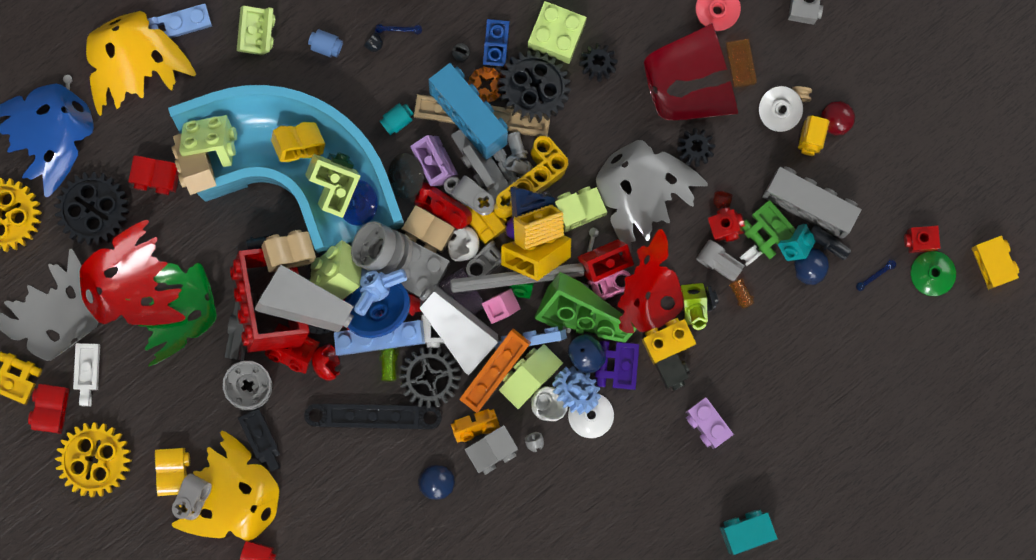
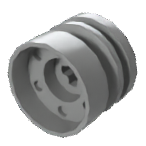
(381, 248)
(234, 382)

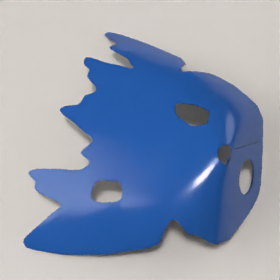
(47, 131)

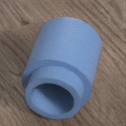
(325, 43)

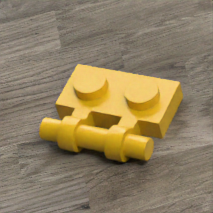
(14, 386)

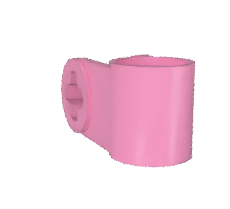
(608, 285)

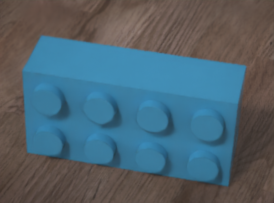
(468, 111)

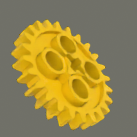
(14, 231)
(73, 453)

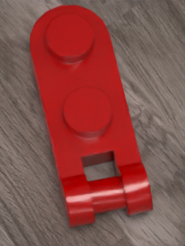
(443, 206)

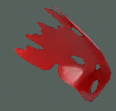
(653, 279)
(131, 282)

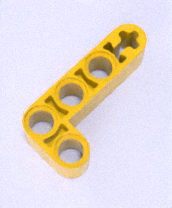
(543, 169)

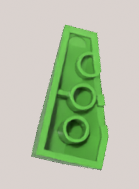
(578, 308)

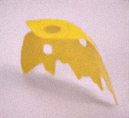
(132, 58)
(226, 501)

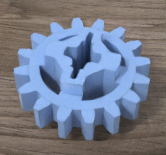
(576, 390)

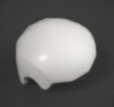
(464, 245)
(546, 406)

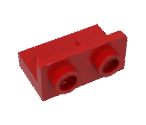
(296, 357)

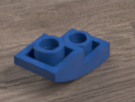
(496, 42)

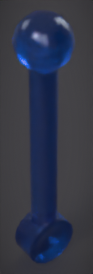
(416, 29)
(890, 265)

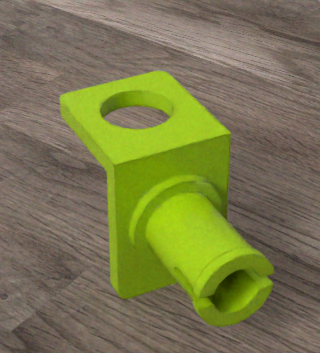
(695, 306)

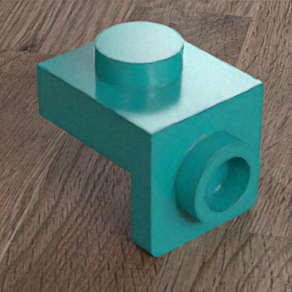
(799, 244)

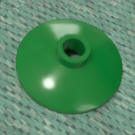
(925, 281)

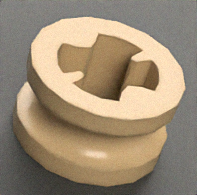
(803, 92)

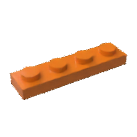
(495, 370)

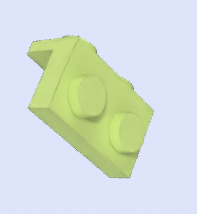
(255, 30)

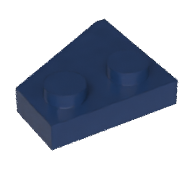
(527, 201)

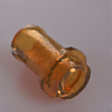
(742, 294)

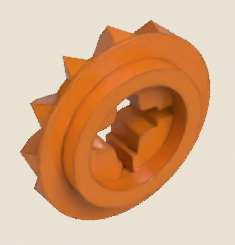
(487, 74)

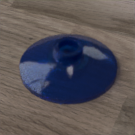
(365, 205)

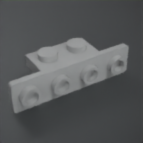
(486, 172)

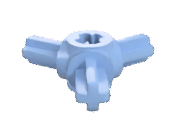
(376, 287)

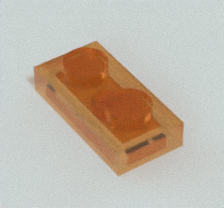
(741, 63)

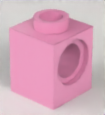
(501, 306)

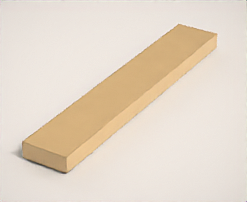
(429, 109)

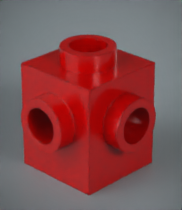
(719, 222)

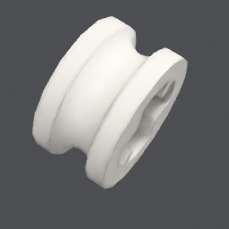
(751, 255)

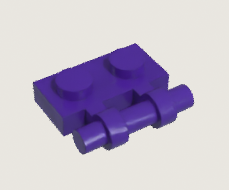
(624, 366)

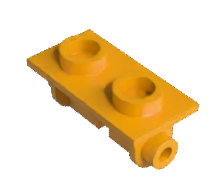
(466, 430)

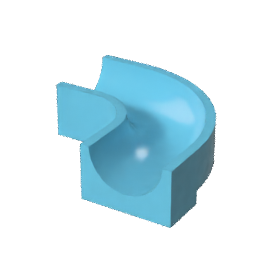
(255, 114)

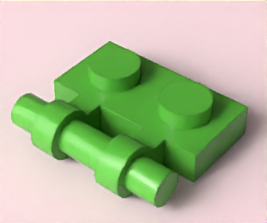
(773, 223)

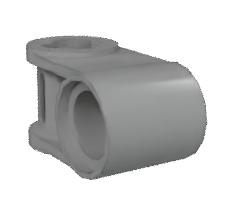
(471, 193)
(486, 260)
(191, 496)

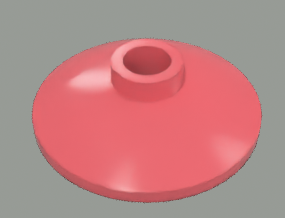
(727, 18)

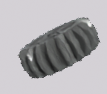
(434, 394)

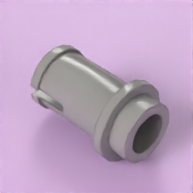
(516, 146)
(518, 166)
(450, 184)

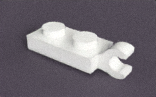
(86, 371)

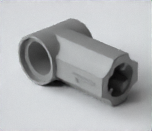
(715, 257)

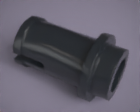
(256, 243)

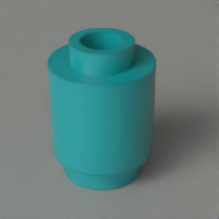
(397, 118)

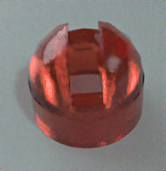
(722, 199)

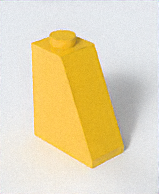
(536, 262)

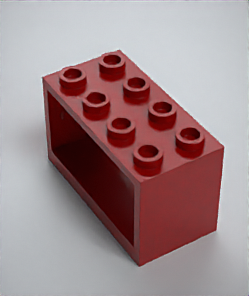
(246, 315)

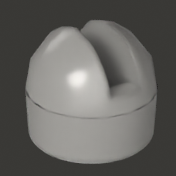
(534, 441)

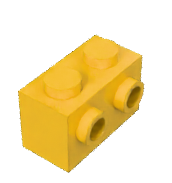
(668, 341)

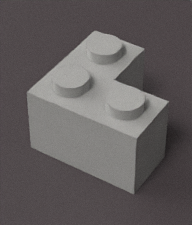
(491, 450)

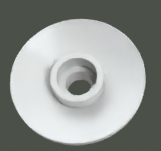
(770, 109)
(593, 427)

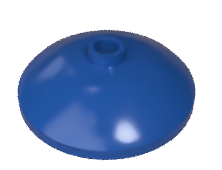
(392, 309)

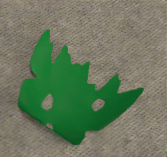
(190, 299)

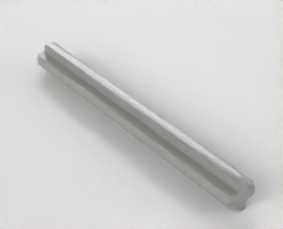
(510, 278)

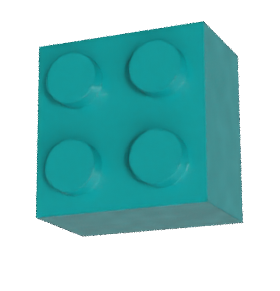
(748, 532)

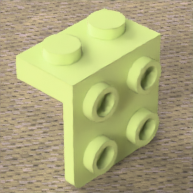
(208, 136)

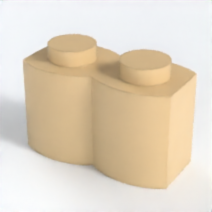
(428, 229)
(288, 250)

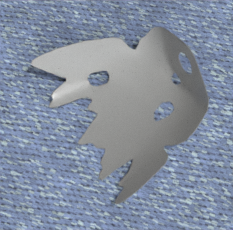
(649, 188)
(51, 312)

